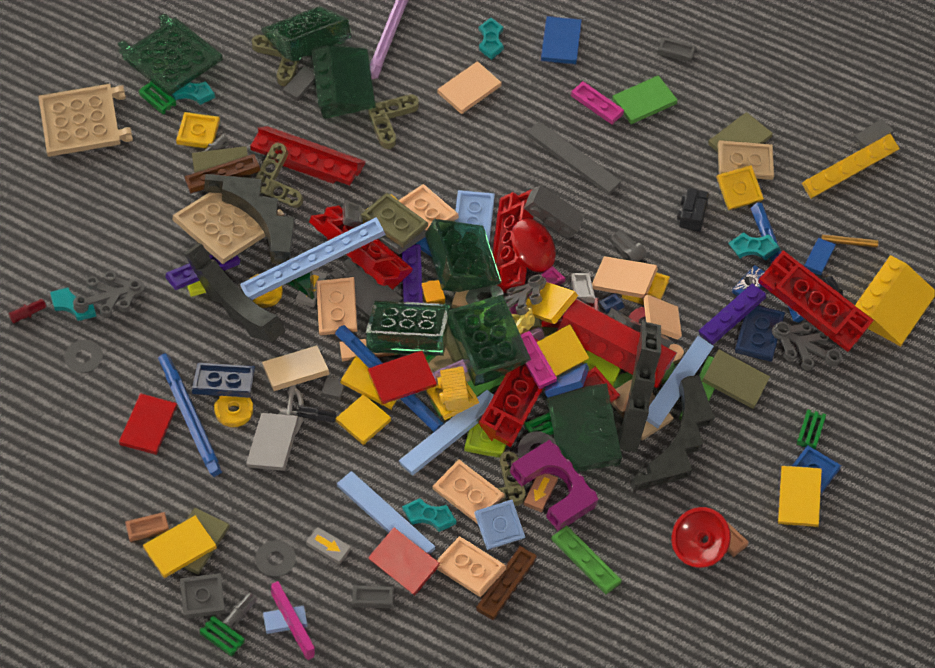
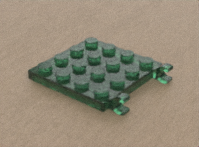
(171, 55)

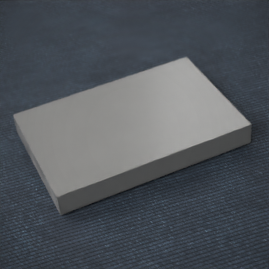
(273, 441)

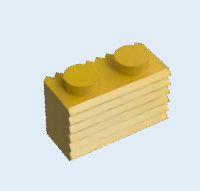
(454, 388)

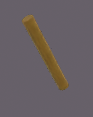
(851, 241)

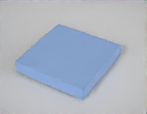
(499, 524)

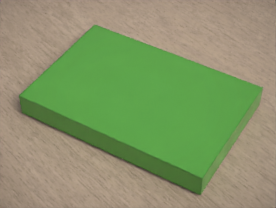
(645, 99)

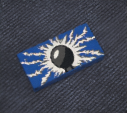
(751, 277)

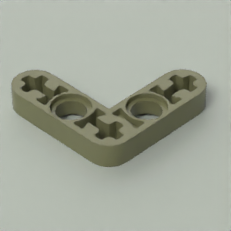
(264, 49)
(383, 117)
(271, 185)
(510, 487)

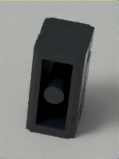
(693, 209)

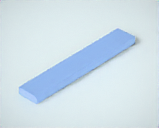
(670, 391)
(445, 435)
(380, 510)

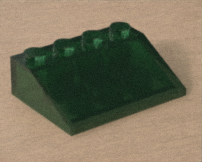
(306, 31)
(343, 80)
(461, 256)
(407, 328)
(487, 339)
(585, 427)

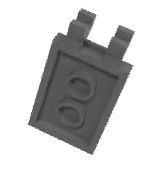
(366, 288)

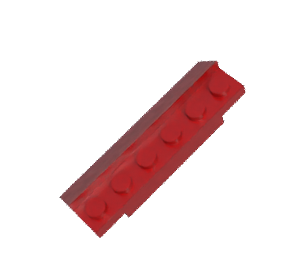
(309, 157)
(373, 257)
(509, 266)
(815, 301)
(610, 339)
(510, 405)

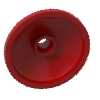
(533, 245)
(689, 535)

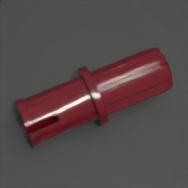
(27, 311)

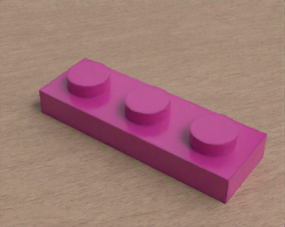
(597, 102)
(538, 365)

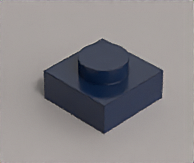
(611, 302)

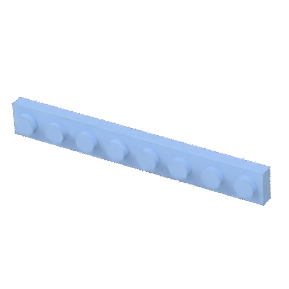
(312, 259)

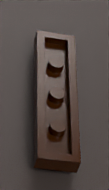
(236, 168)
(506, 583)

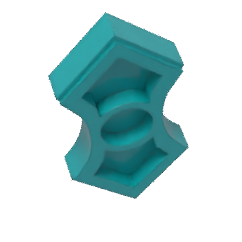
(491, 44)
(195, 91)
(762, 246)
(63, 301)
(420, 512)

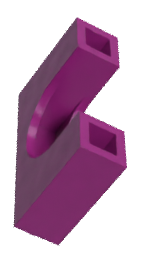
(549, 460)

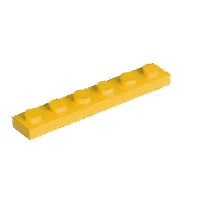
(850, 166)

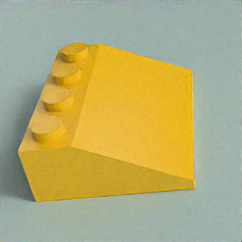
(895, 300)

